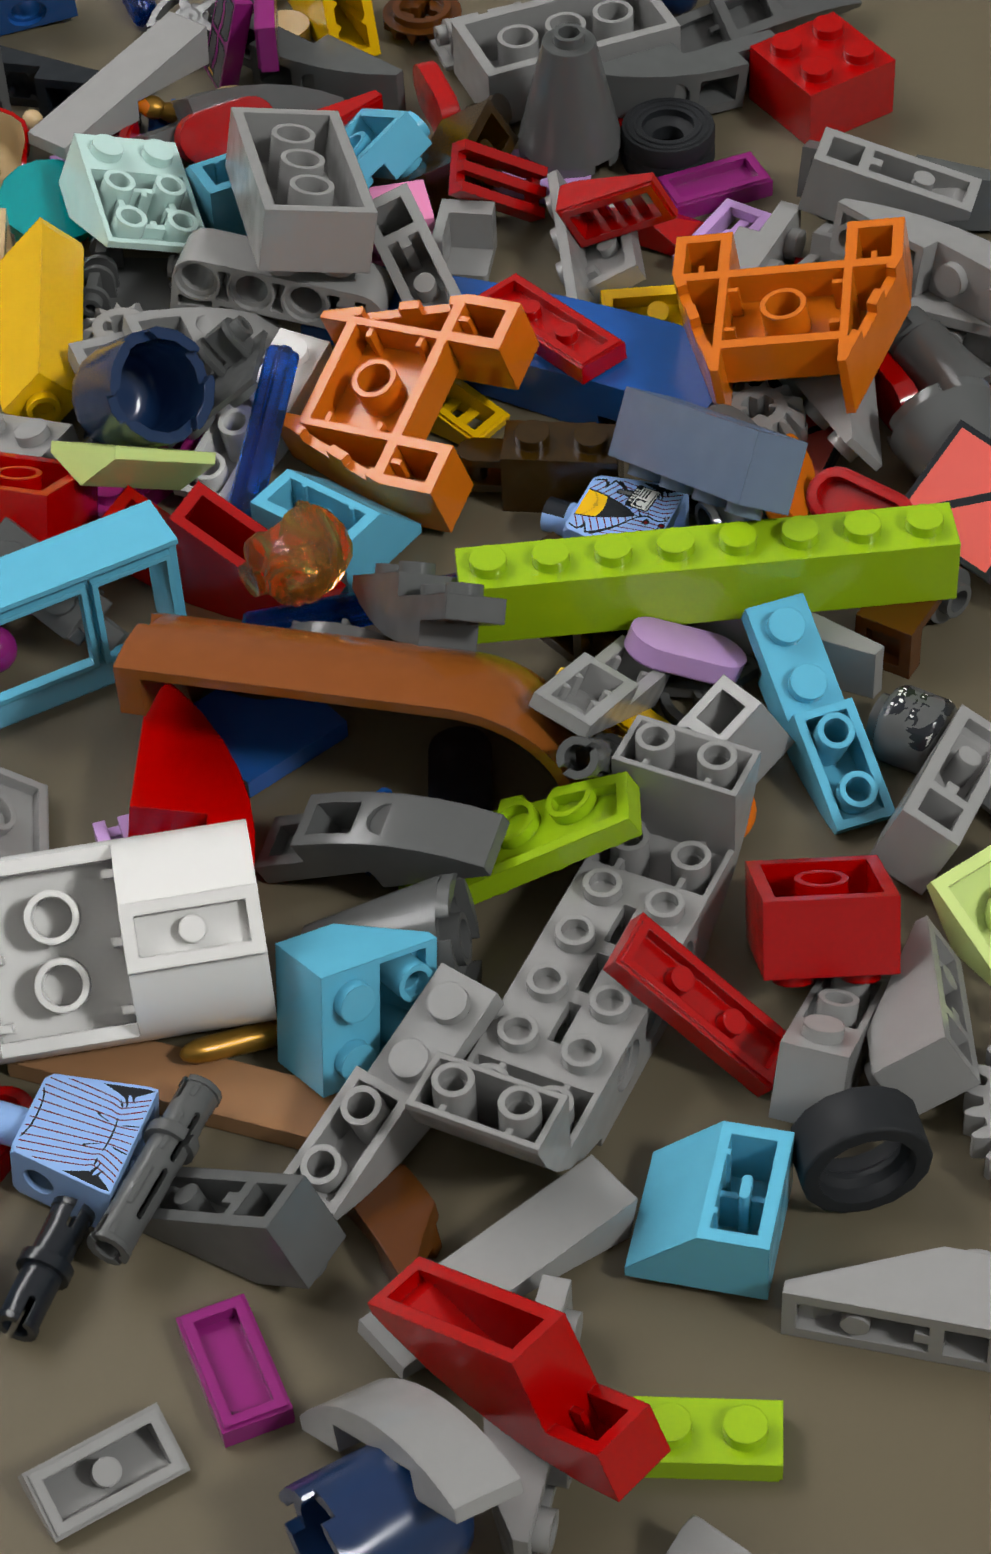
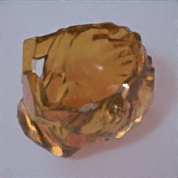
(298, 555)

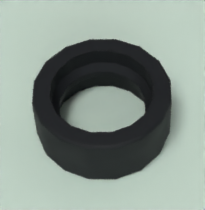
(851, 1120)

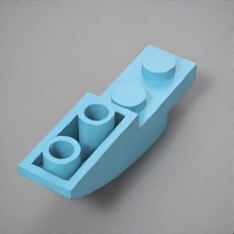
(806, 700)

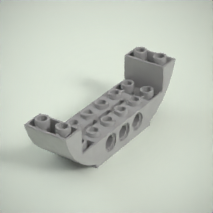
(568, 1033)

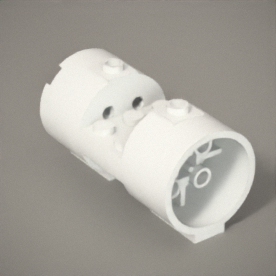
(131, 942)

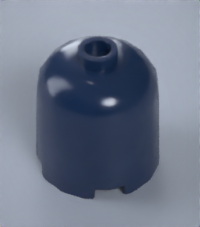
(143, 390)
(368, 1508)

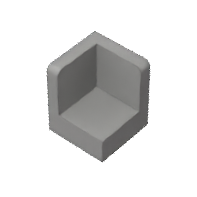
(467, 236)

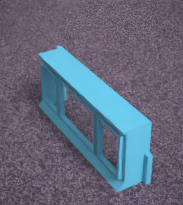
(75, 566)

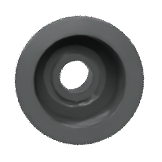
(933, 354)

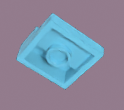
(387, 142)

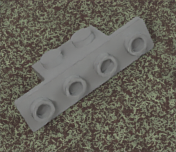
(597, 267)

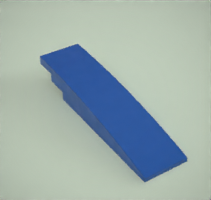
(656, 362)

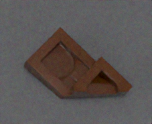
(399, 1221)

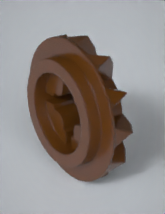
(409, 17)

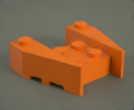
(795, 315)
(386, 389)

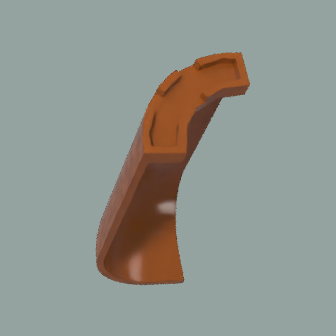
(338, 671)

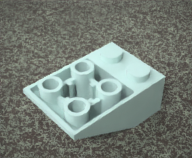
(129, 192)

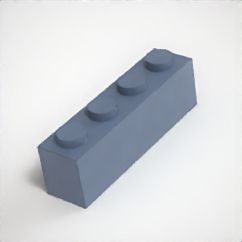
(707, 454)

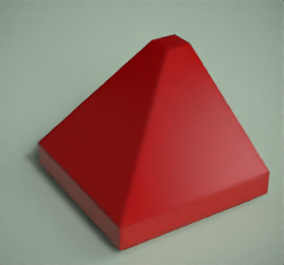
(663, 235)

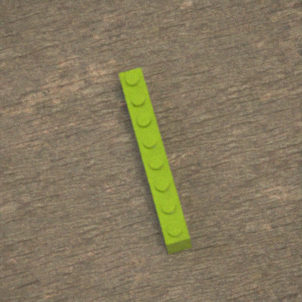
(716, 570)

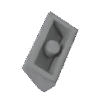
(104, 1473)

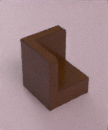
(899, 631)

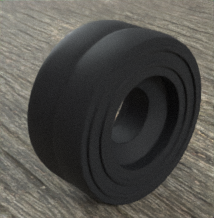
(667, 136)

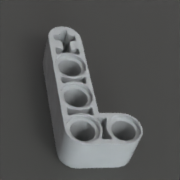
(222, 273)

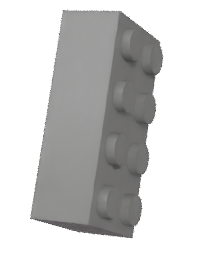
(502, 46)
(300, 191)

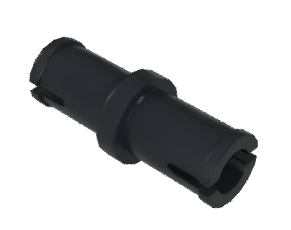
(45, 1268)

